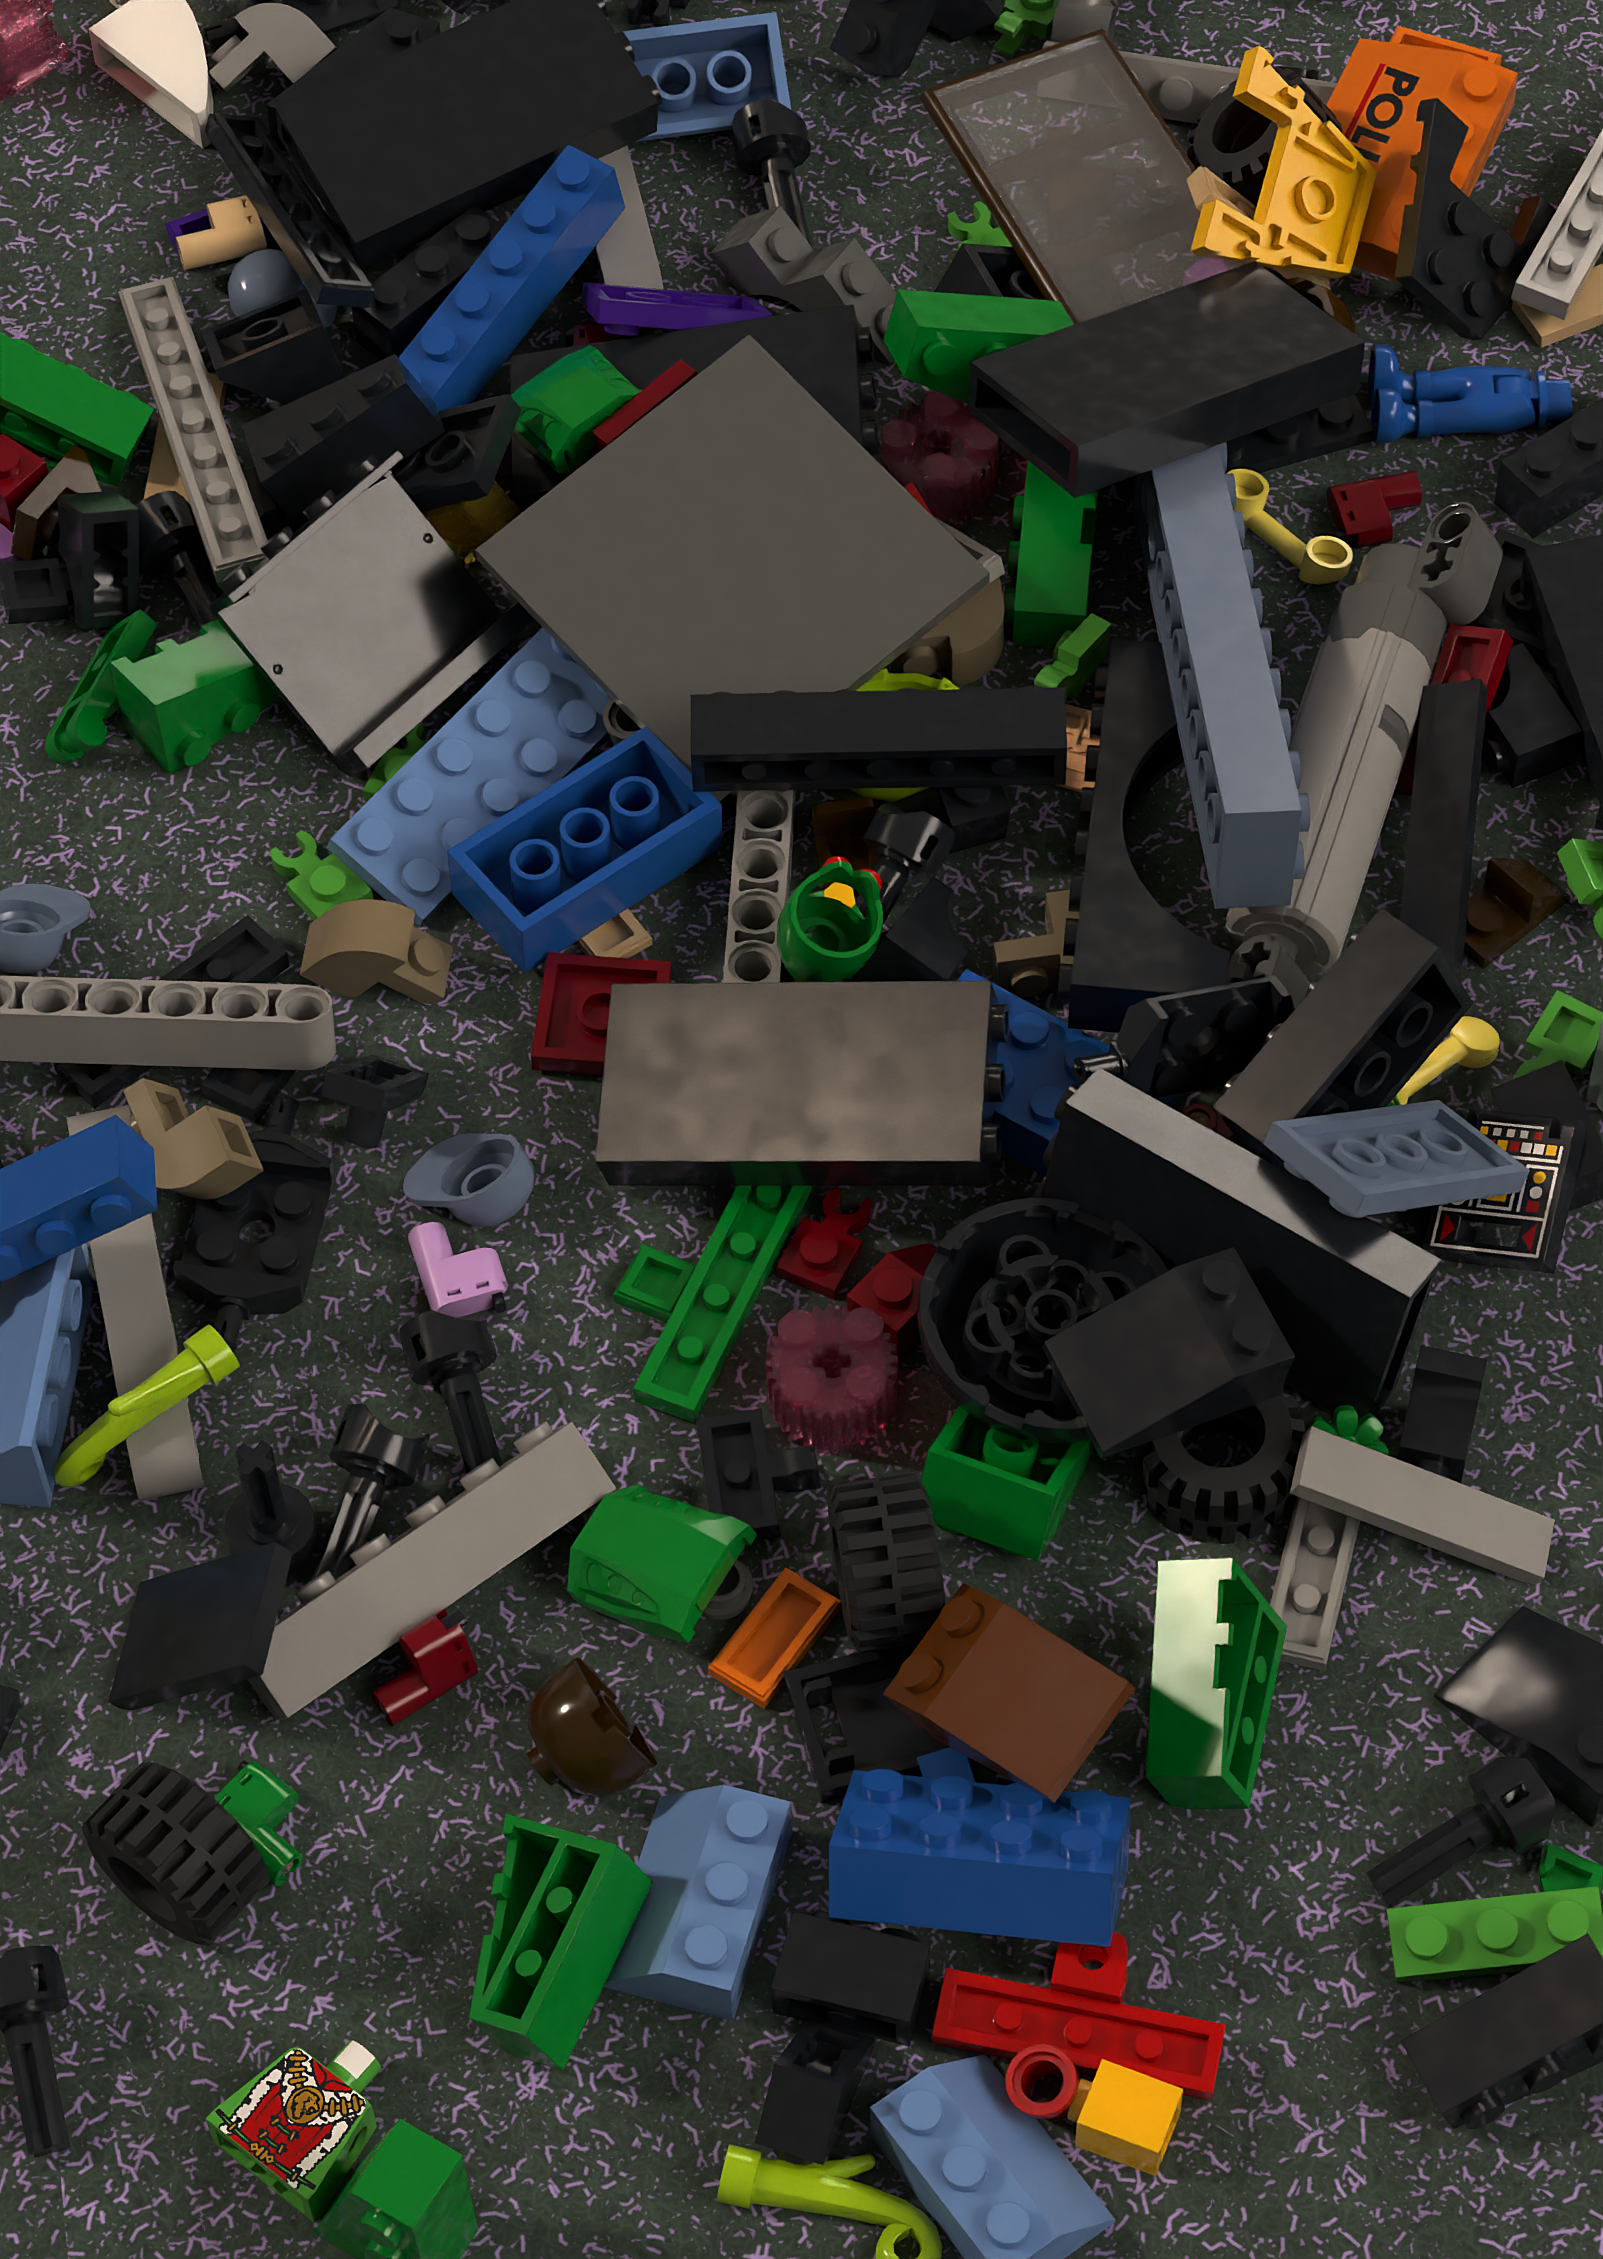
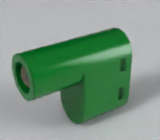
(258, 1804)

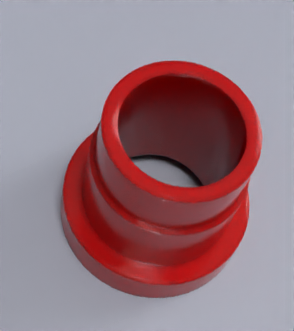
(1028, 2068)

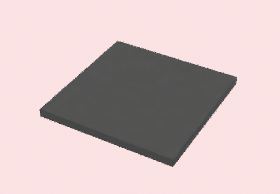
(731, 553)

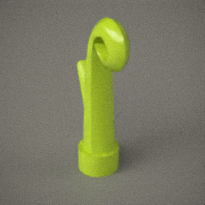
(203, 1360)
(826, 2190)

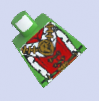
(300, 2124)

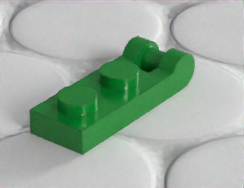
(95, 696)

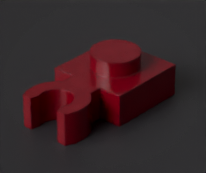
(825, 1252)

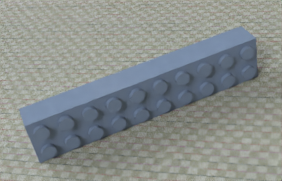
(1222, 680)

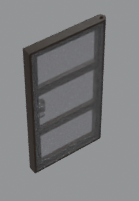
(1077, 174)

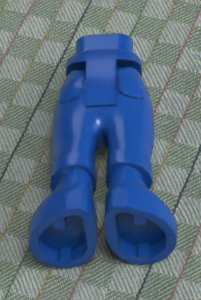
(1459, 399)

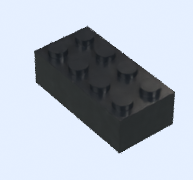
(1350, 1037)

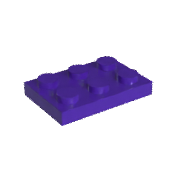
(629, 307)

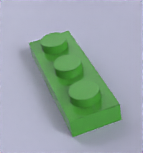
(1490, 1933)

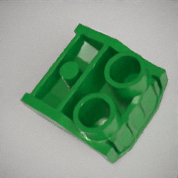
(567, 405)
(653, 1561)

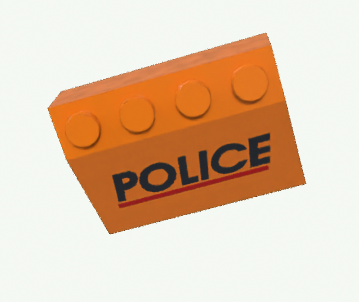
(1378, 116)

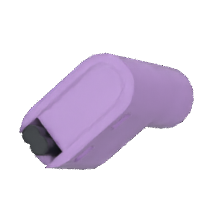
(457, 1282)

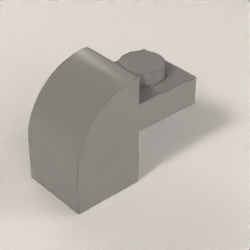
(274, 31)

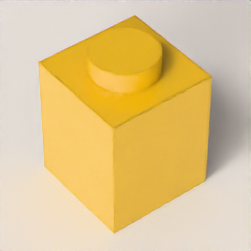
(1126, 2116)

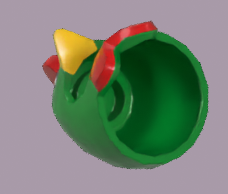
(824, 931)

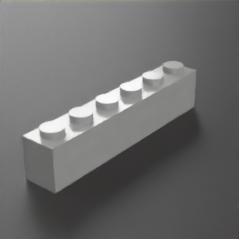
(429, 1565)

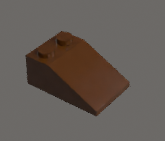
(1008, 1693)

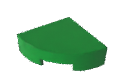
(1566, 1870)

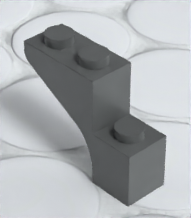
(774, 259)

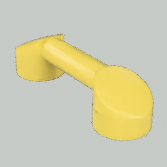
(1320, 561)
(1468, 1044)

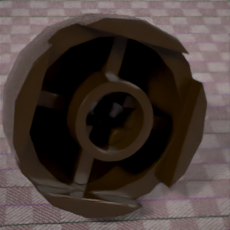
(584, 1734)

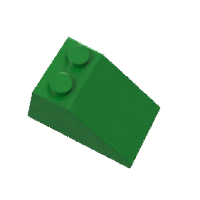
(1001, 1485)

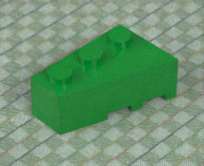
(941, 333)
(60, 407)
(1050, 560)
(190, 696)
(1210, 1683)
(552, 1938)
(403, 2201)

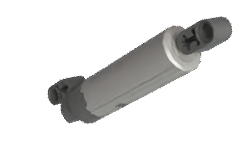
(1358, 732)

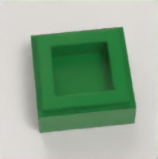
(653, 1283)

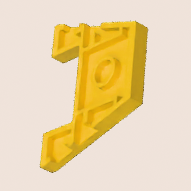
(1310, 193)

